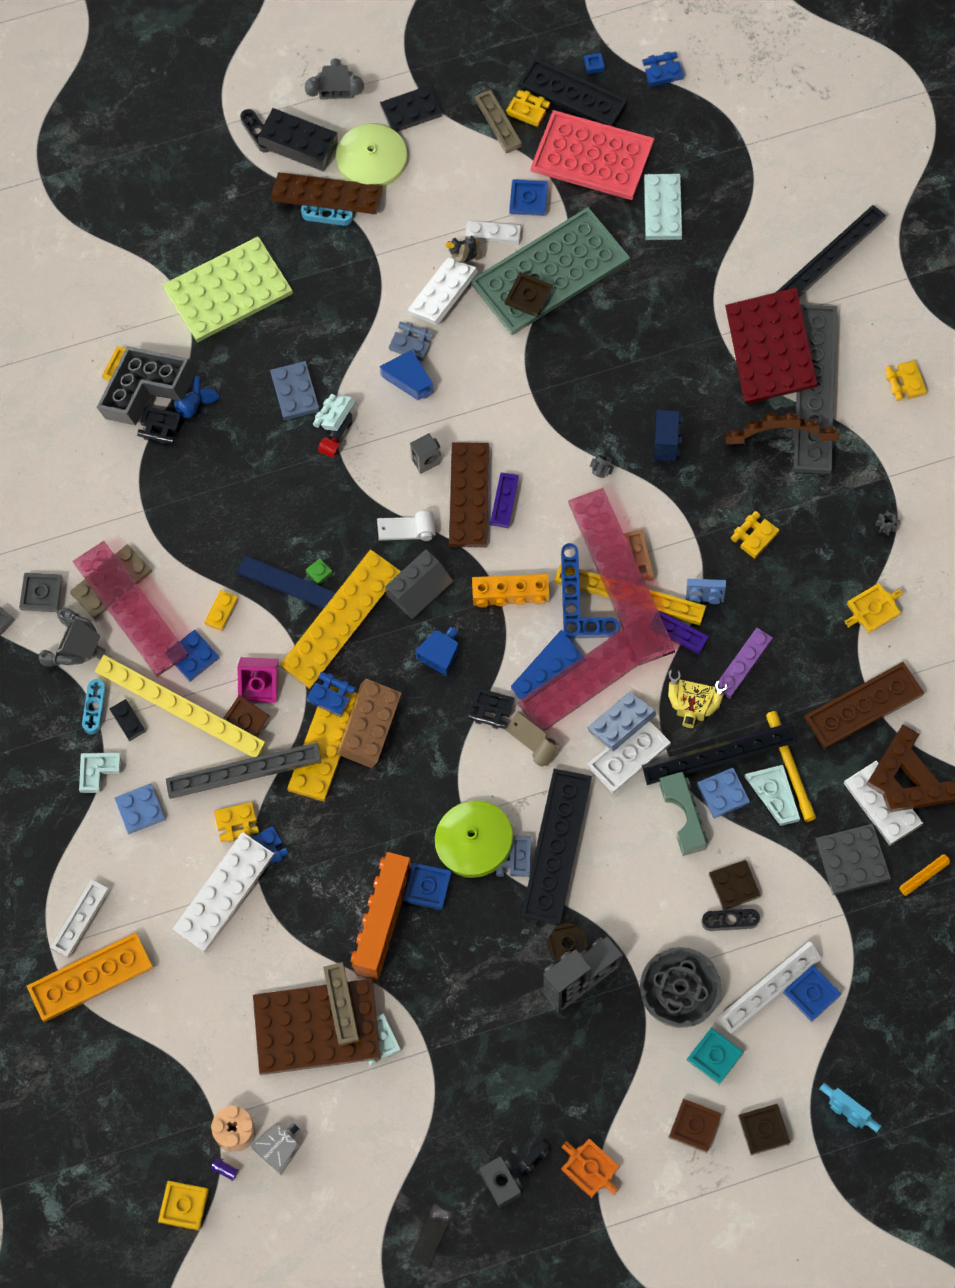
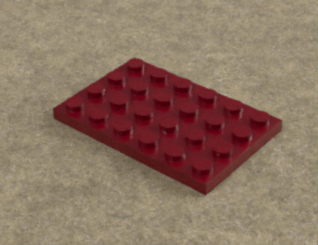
(771, 346)

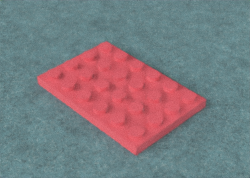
(592, 155)

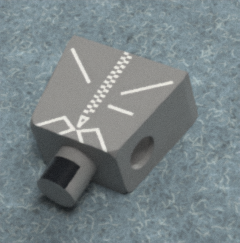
(277, 1146)

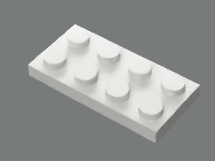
(442, 291)
(625, 762)
(891, 825)

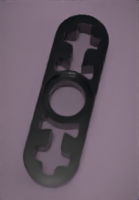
(256, 123)
(745, 923)

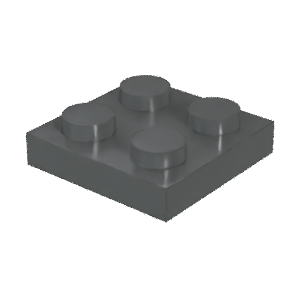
(41, 592)

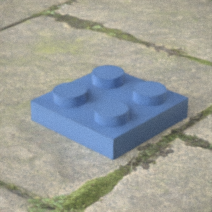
(705, 590)
(723, 793)
(139, 809)

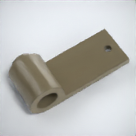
(534, 738)

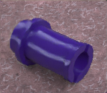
(224, 1169)

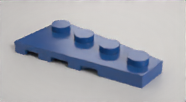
(551, 661)

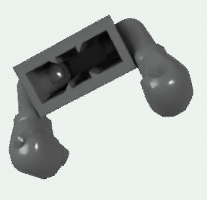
(334, 82)
(77, 643)

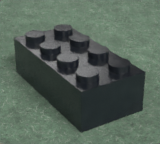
(298, 139)

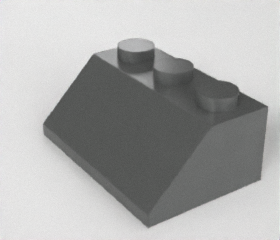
(418, 584)

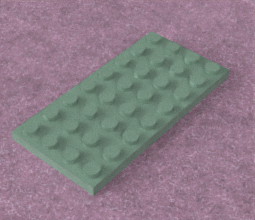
(566, 256)

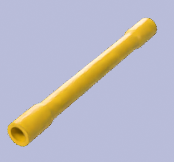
(804, 803)

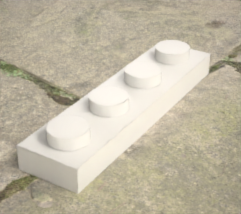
(79, 919)

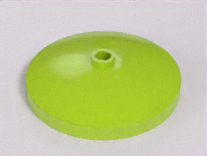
(476, 854)

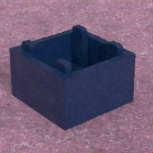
(667, 435)

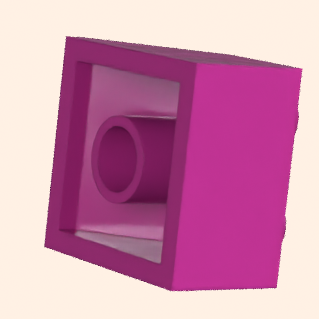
(258, 679)

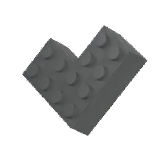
(139, 377)
(579, 973)

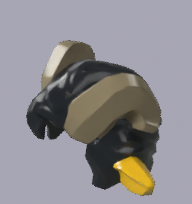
(464, 250)

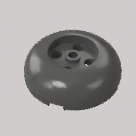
(688, 966)

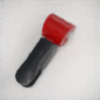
(330, 445)

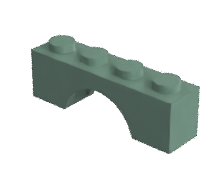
(675, 791)

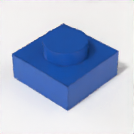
(594, 63)

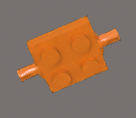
(590, 1168)

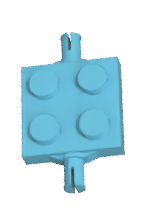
(851, 1109)

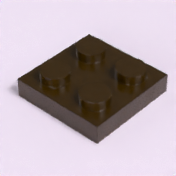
(528, 294)
(734, 885)
(764, 1129)

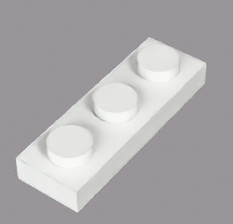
(493, 232)

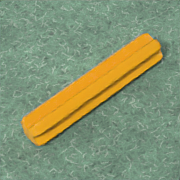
(924, 875)

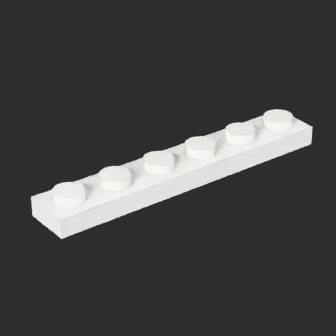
(769, 987)

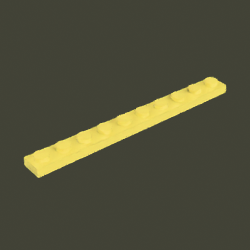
(180, 707)

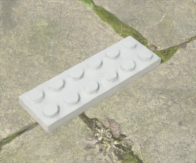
(223, 892)

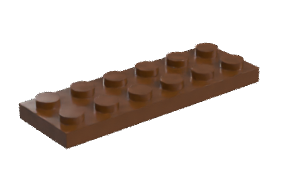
(326, 193)
(469, 495)
(863, 705)

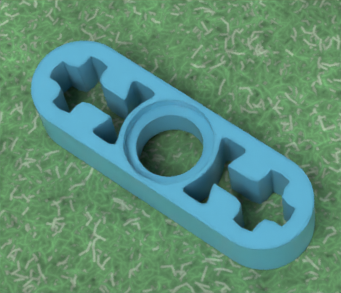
(331, 219)
(98, 713)

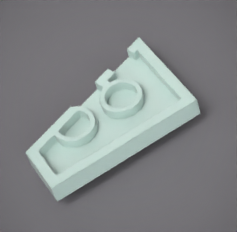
(775, 793)

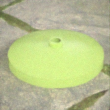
(371, 155)

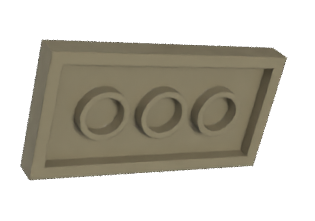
(132, 563)

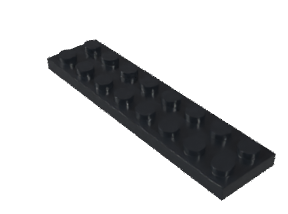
(556, 847)

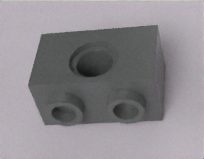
(425, 453)
(502, 1194)

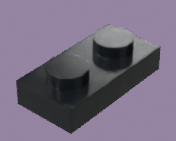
(127, 720)

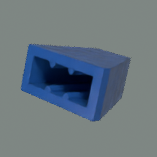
(408, 375)

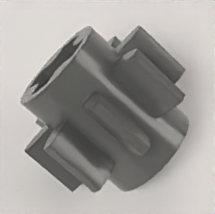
(601, 466)
(887, 522)

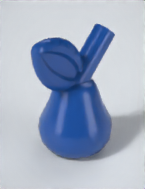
(191, 400)

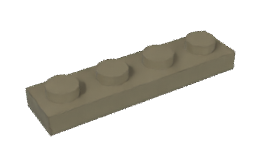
(498, 121)
(341, 1004)

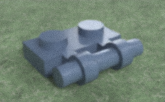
(403, 342)
(519, 858)

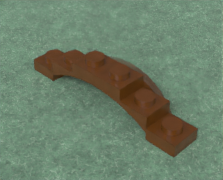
(790, 420)

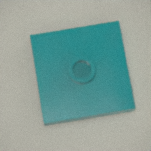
(715, 1056)

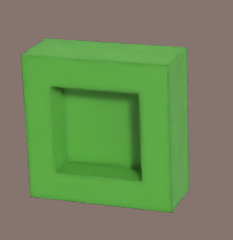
(319, 571)

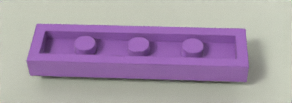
(744, 662)

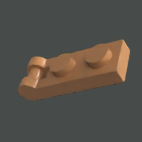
(640, 552)

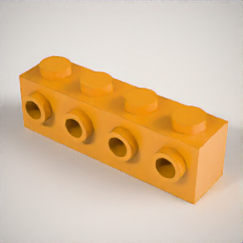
(510, 590)

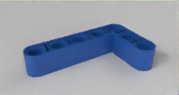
(574, 600)

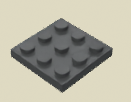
(852, 859)

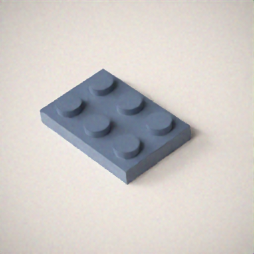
(294, 390)
(621, 721)

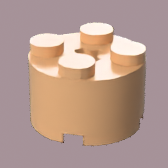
(237, 1118)

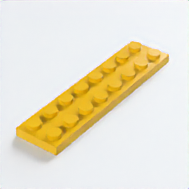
(339, 619)

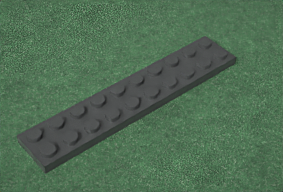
(817, 403)

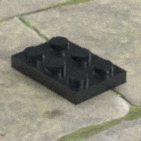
(411, 109)

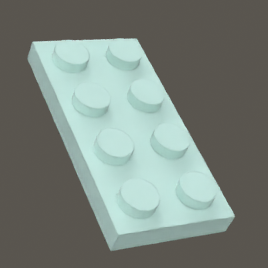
(662, 207)

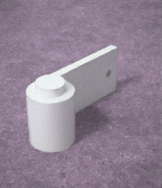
(417, 527)

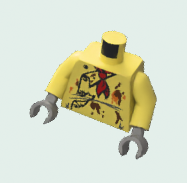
(693, 699)

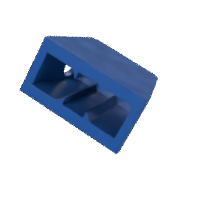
(439, 650)

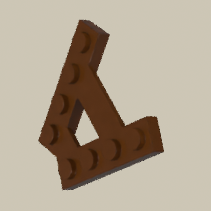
(928, 789)

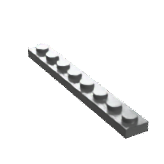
(243, 770)

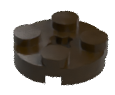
(564, 932)

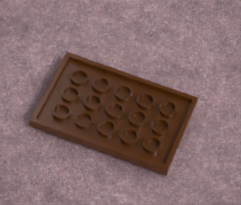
(299, 1029)

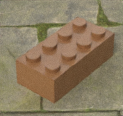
(368, 723)

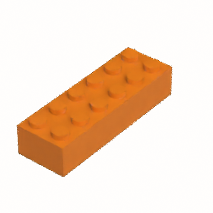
(382, 916)

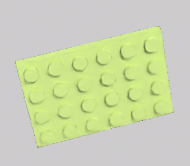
(227, 289)

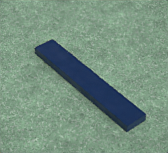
(285, 582)

